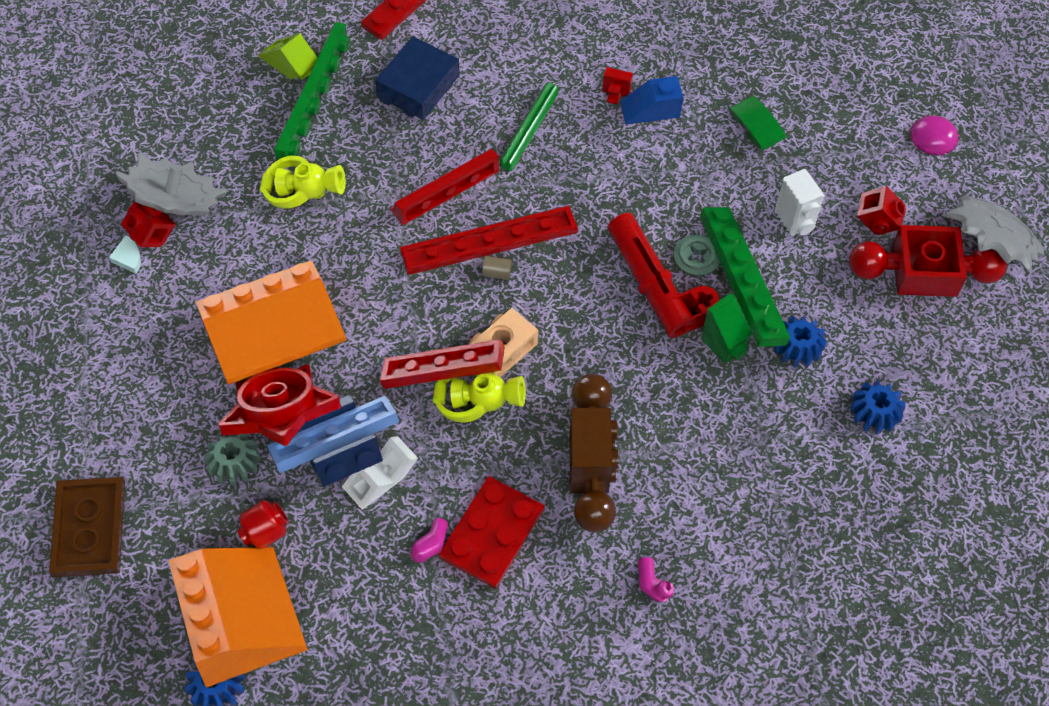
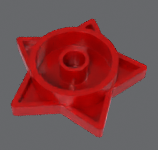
(277, 404)

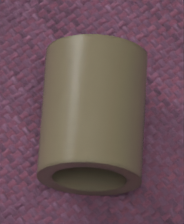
(497, 268)

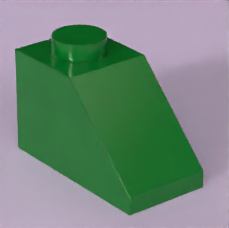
(726, 330)

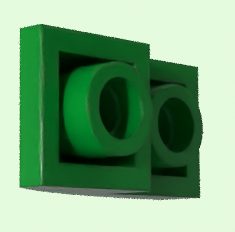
(758, 122)

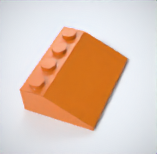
(270, 321)
(235, 610)

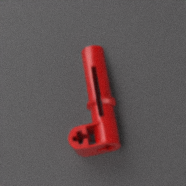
(656, 283)

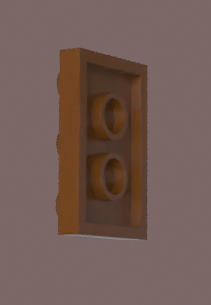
(87, 527)

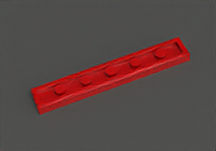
(488, 240)

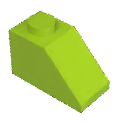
(290, 56)

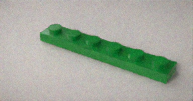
(309, 99)
(744, 277)

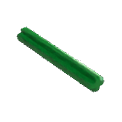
(529, 127)

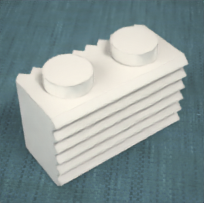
(799, 203)

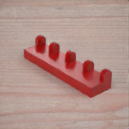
(446, 187)

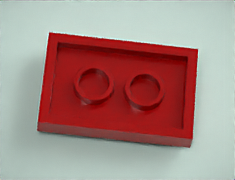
(492, 532)

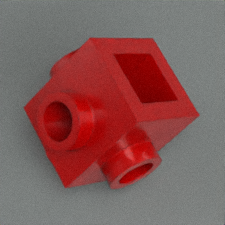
(881, 210)
(147, 225)

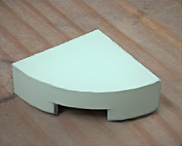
(126, 255)

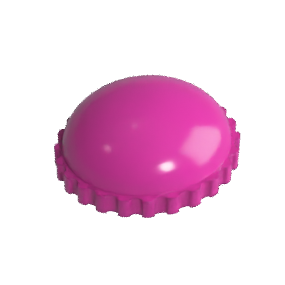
(934, 135)

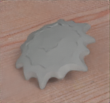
(170, 187)
(997, 230)

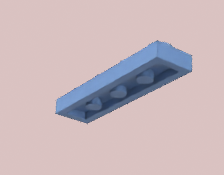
(334, 434)

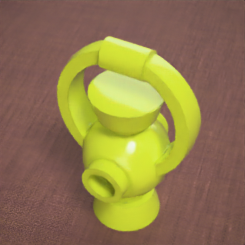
(308, 181)
(485, 392)

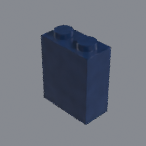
(417, 78)

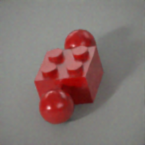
(927, 261)

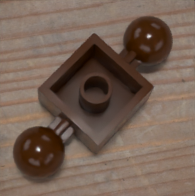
(592, 452)

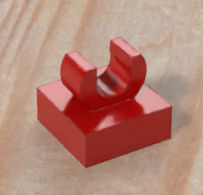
(617, 84)

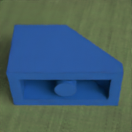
(653, 101)

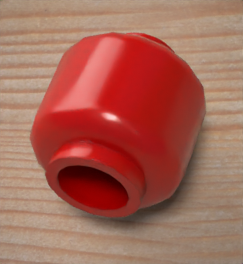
(262, 524)

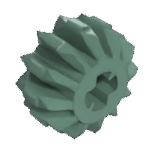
(244, 458)

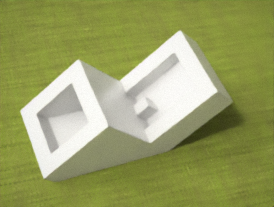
(376, 480)

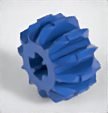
(805, 342)
(884, 417)
(216, 695)

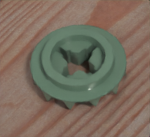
(699, 245)

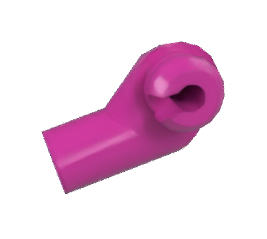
(430, 543)
(649, 584)

